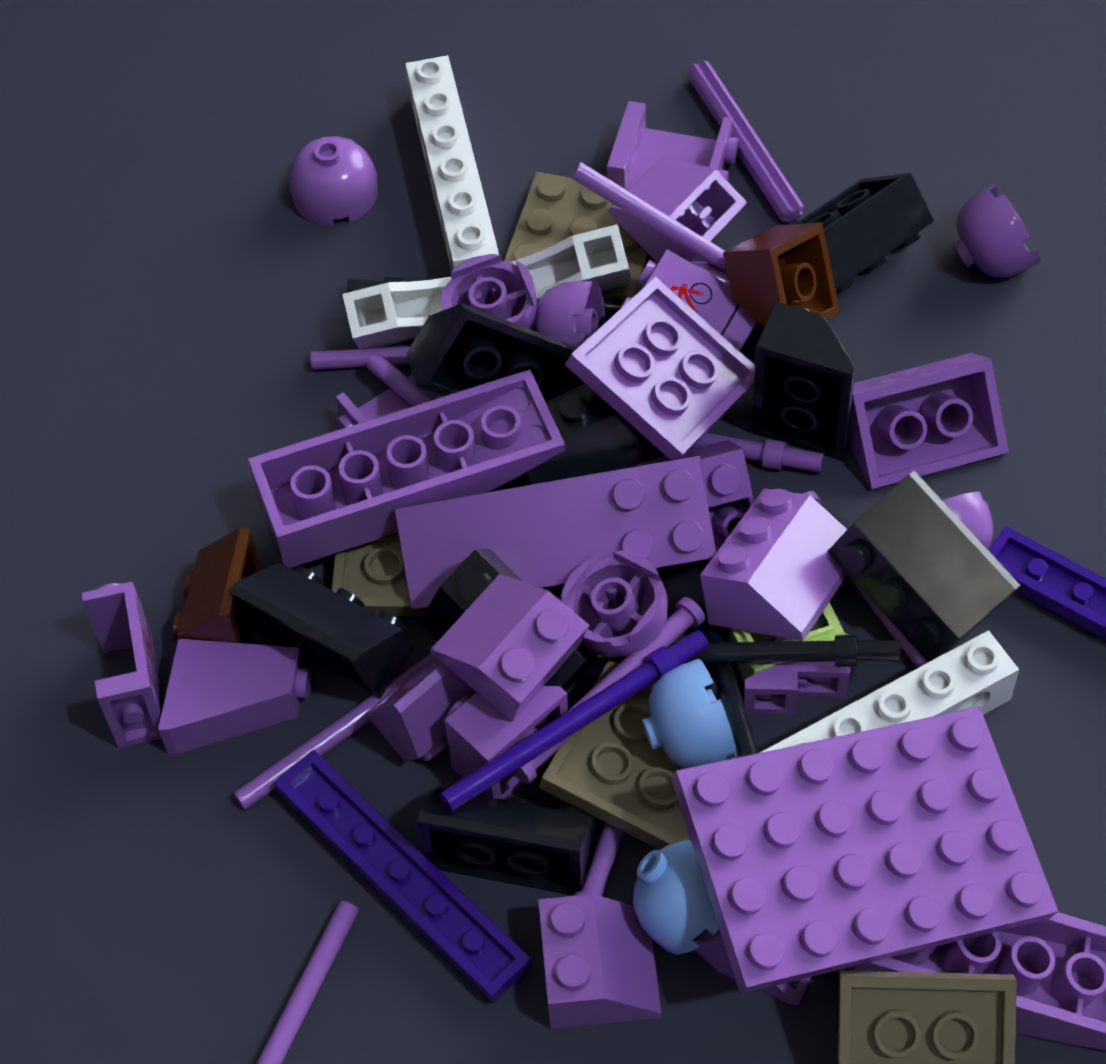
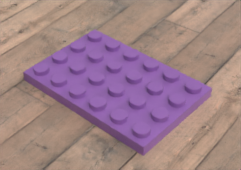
(861, 848)

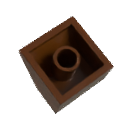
(785, 267)
(209, 607)

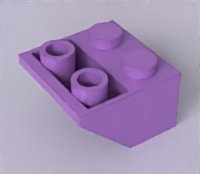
(688, 194)
(725, 485)

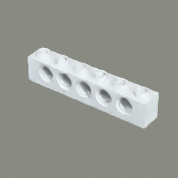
(450, 161)
(958, 680)

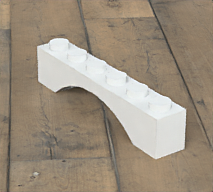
(400, 309)

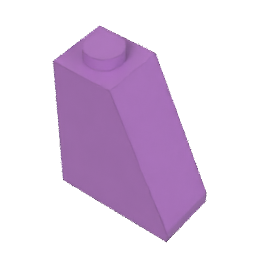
(229, 691)

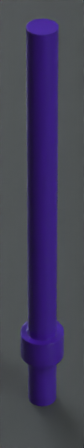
(654, 667)

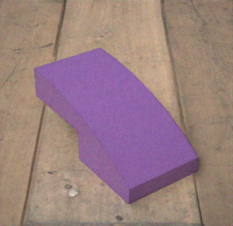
(778, 687)

